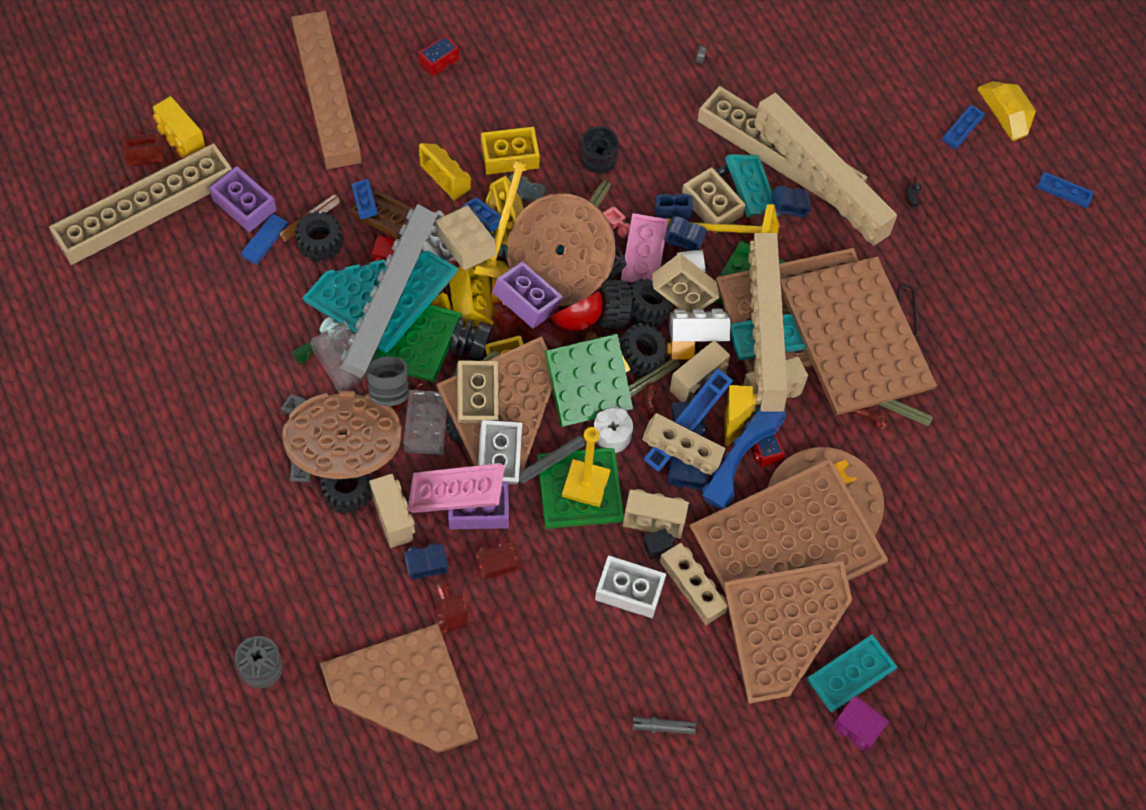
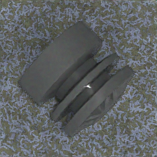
(388, 381)
(265, 670)

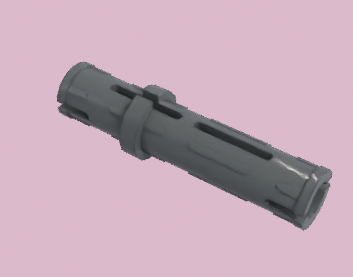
(663, 725)

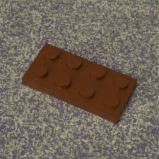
(390, 214)

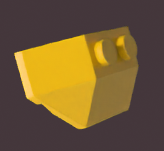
(1009, 107)
(496, 200)

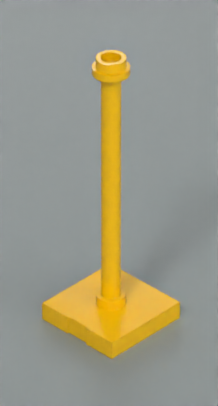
(769, 225)
(491, 266)
(584, 480)

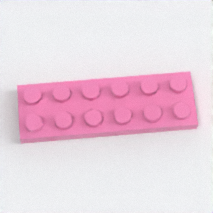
(456, 488)

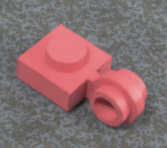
(617, 219)

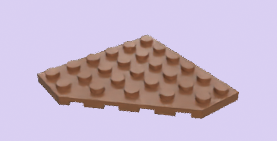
(522, 396)
(783, 624)
(404, 688)

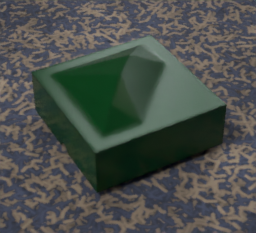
(303, 353)

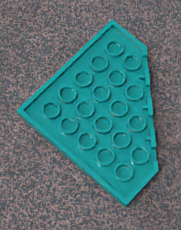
(346, 292)

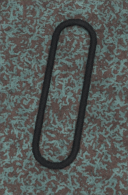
(914, 302)

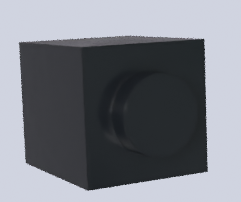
(657, 543)

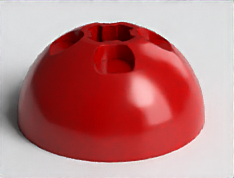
(580, 314)

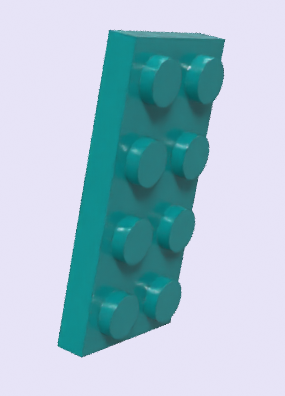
(750, 182)
(743, 337)
(851, 673)

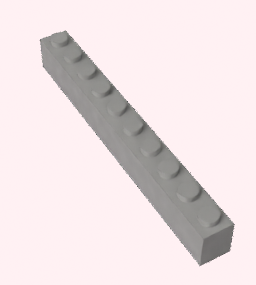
(388, 291)

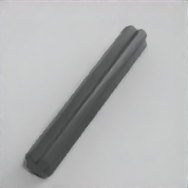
(551, 459)

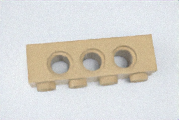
(677, 435)
(706, 610)

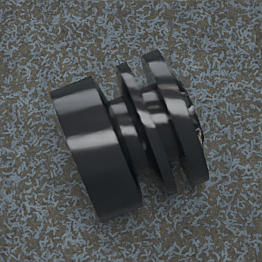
(599, 149)
(470, 339)

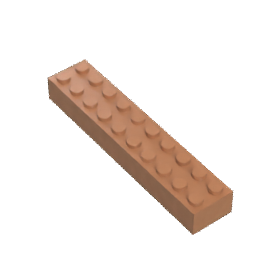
(326, 90)

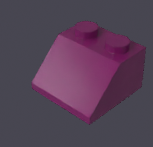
(860, 724)

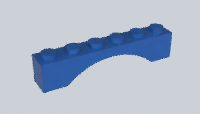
(693, 413)
(720, 490)

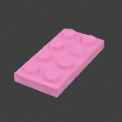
(644, 247)

